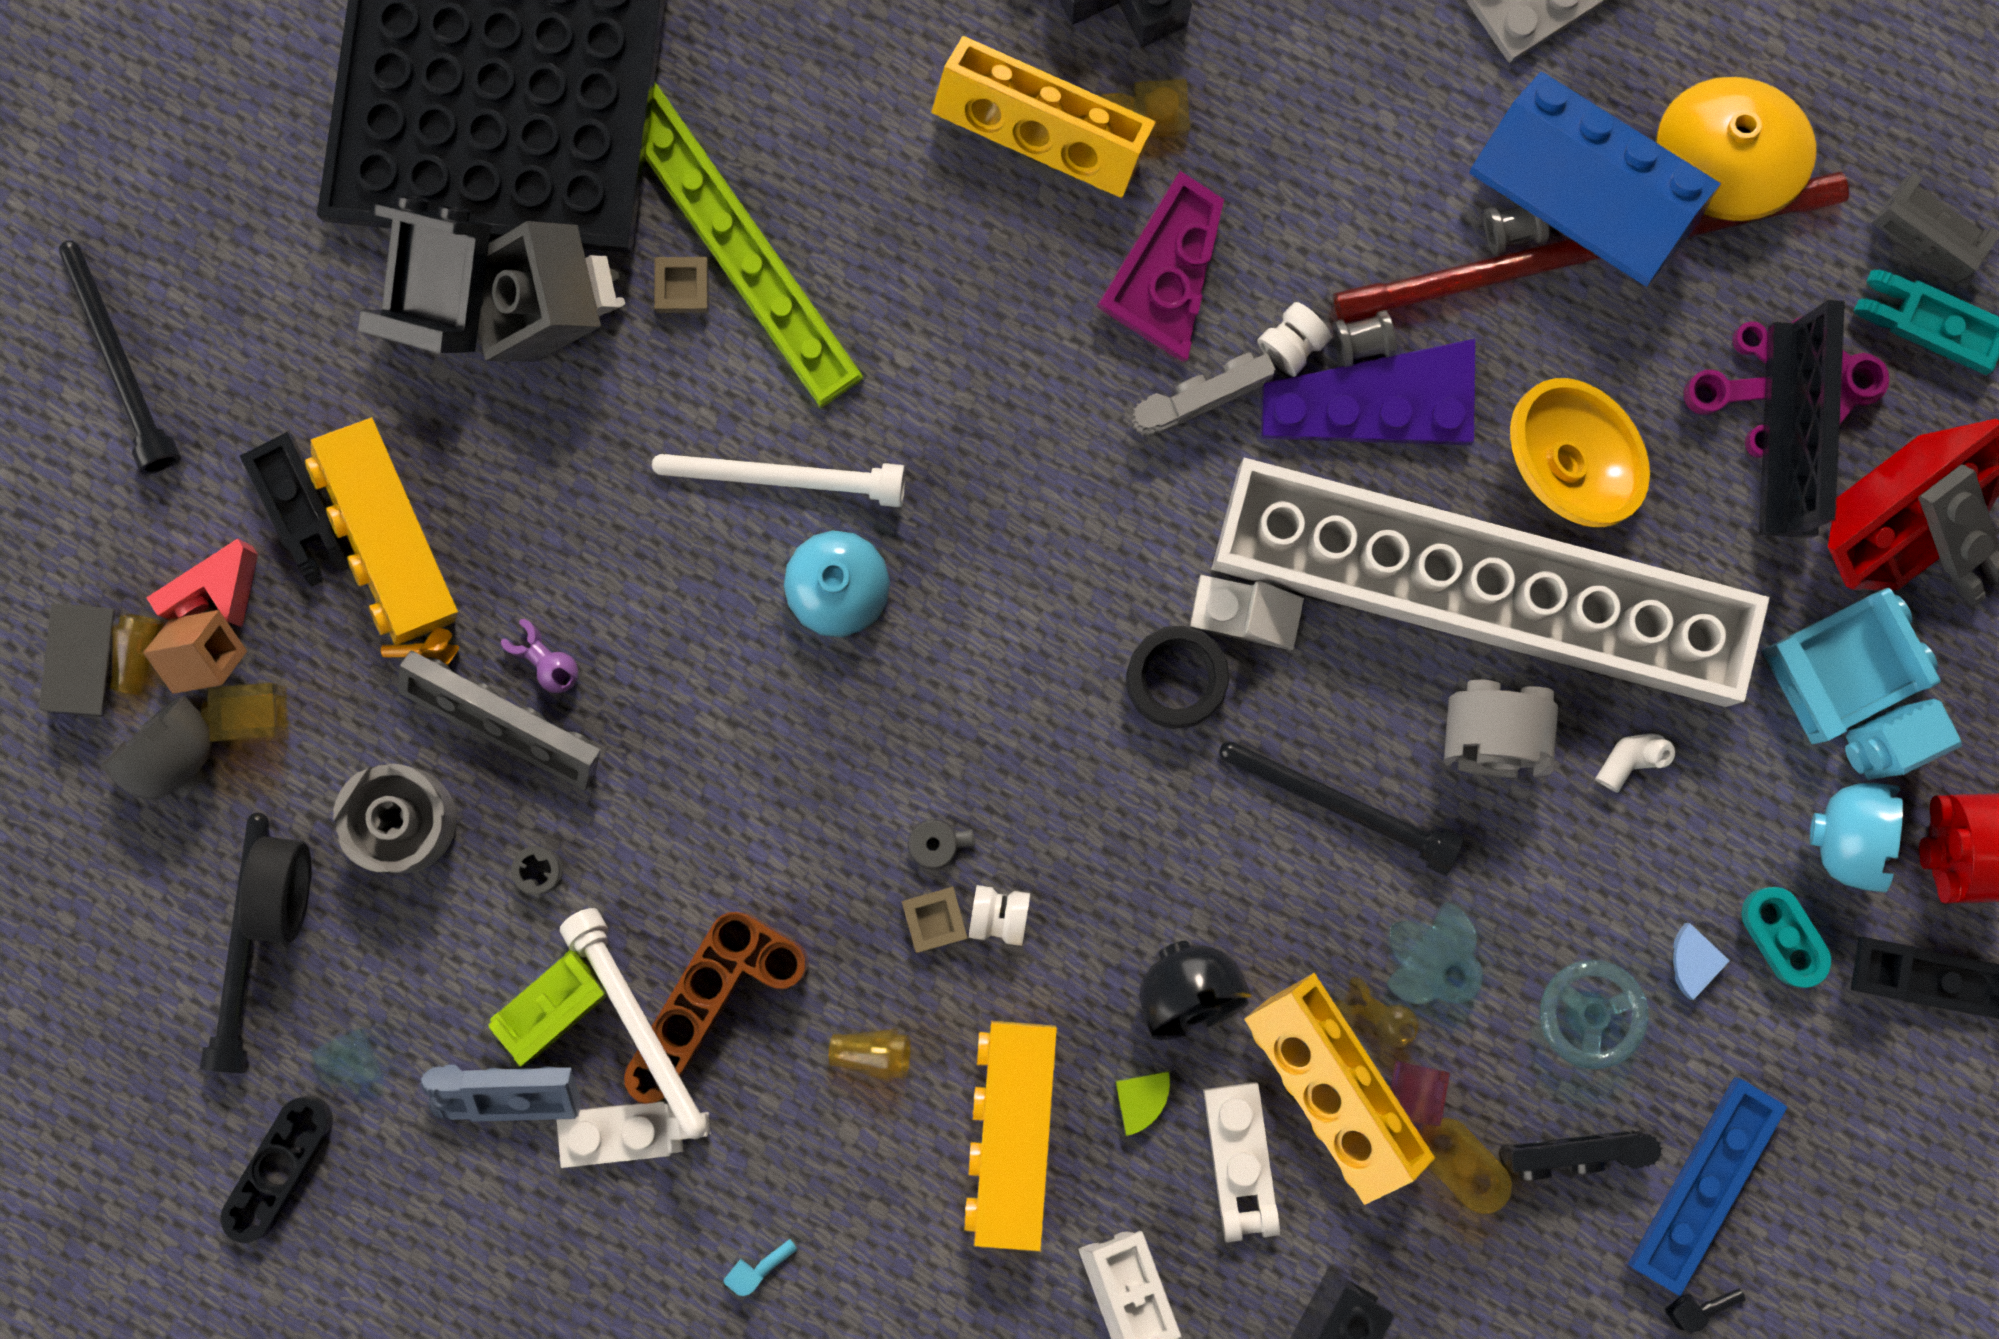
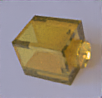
(246, 713)

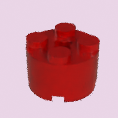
(1963, 847)

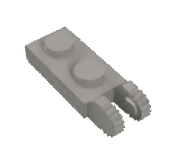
(1200, 396)

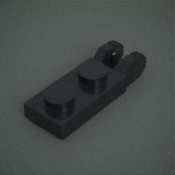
(293, 503)
(1582, 1153)

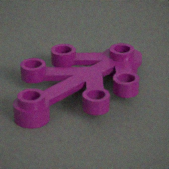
(1751, 389)

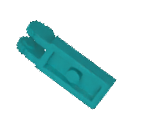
(1934, 321)

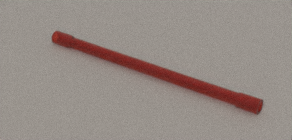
(1376, 297)

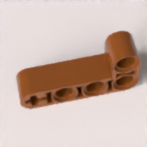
(705, 1011)

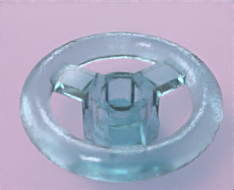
(1576, 1003)

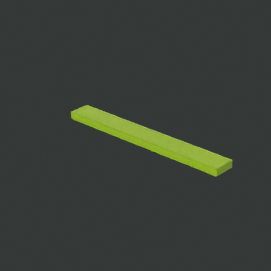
(746, 256)

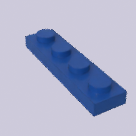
(1707, 1185)

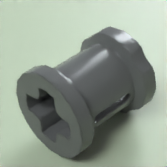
(1512, 227)
(1364, 338)

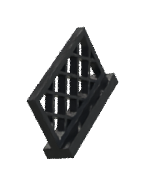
(1802, 423)

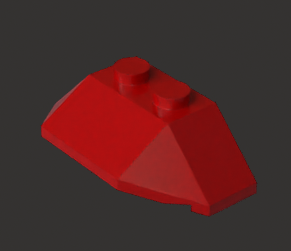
(1879, 521)

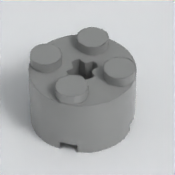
(1501, 730)
(368, 833)

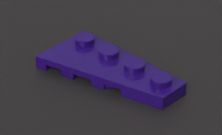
(1393, 399)

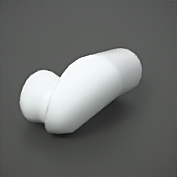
(1634, 753)

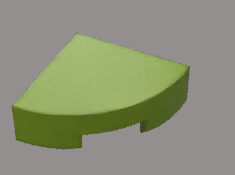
(1142, 1099)

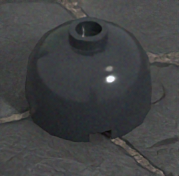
(1191, 988)

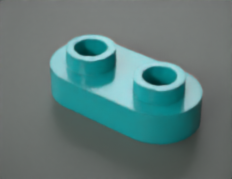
(1789, 932)

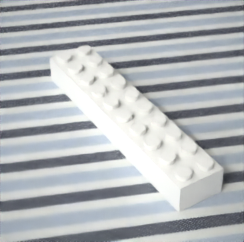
(1491, 583)

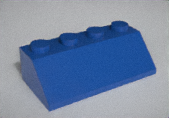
(1594, 178)

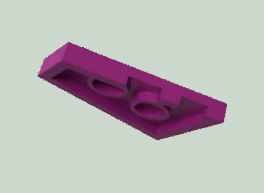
(1166, 267)

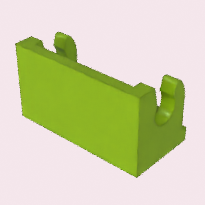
(548, 1008)

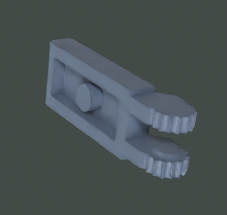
(501, 1093)

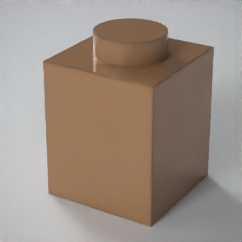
(195, 652)

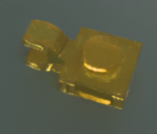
(1160, 101)

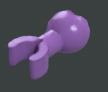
(551, 666)

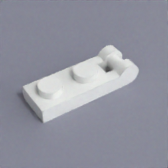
(1241, 1159)

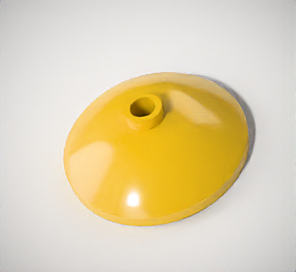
(1756, 169)
(1579, 452)

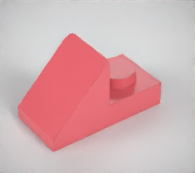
(222, 577)

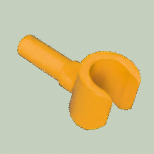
(434, 646)

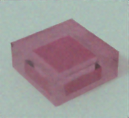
(1420, 1091)

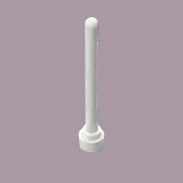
(881, 484)
(587, 935)

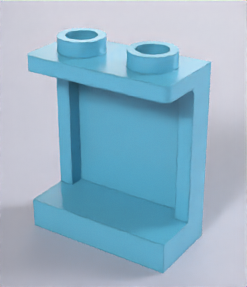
(1852, 665)

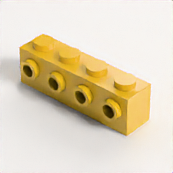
(382, 532)
(1014, 1135)

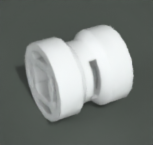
(1294, 339)
(986, 912)

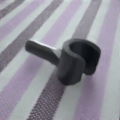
(1689, 1316)

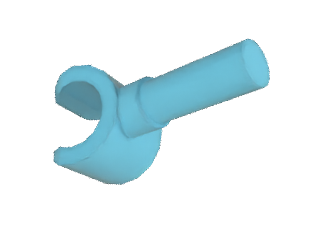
(745, 1279)

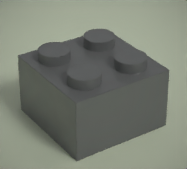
(535, 293)

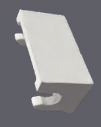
(1129, 1288)

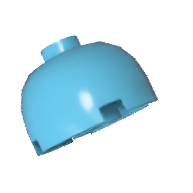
(836, 583)
(1859, 834)

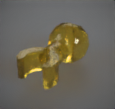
(1387, 1018)

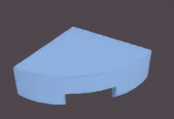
(1695, 961)

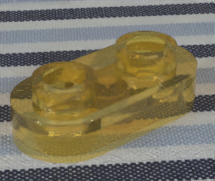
(1464, 1162)

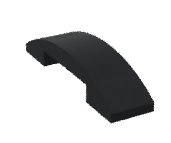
(1926, 977)

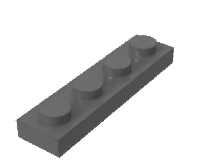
(498, 720)

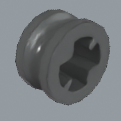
(532, 885)

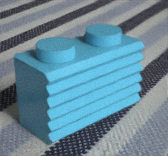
(1902, 740)

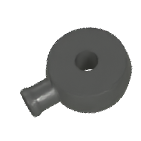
(948, 840)

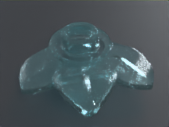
(1430, 952)

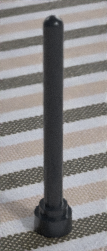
(152, 447)
(1435, 847)
(225, 1049)

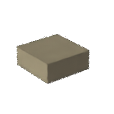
(681, 285)
(934, 919)

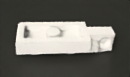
(621, 1134)

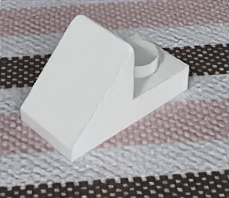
(1247, 611)

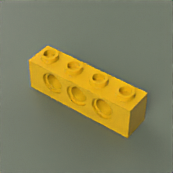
(1042, 116)
(1364, 1102)

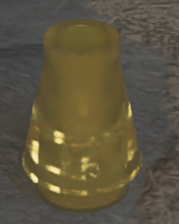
(129, 642)
(872, 1053)

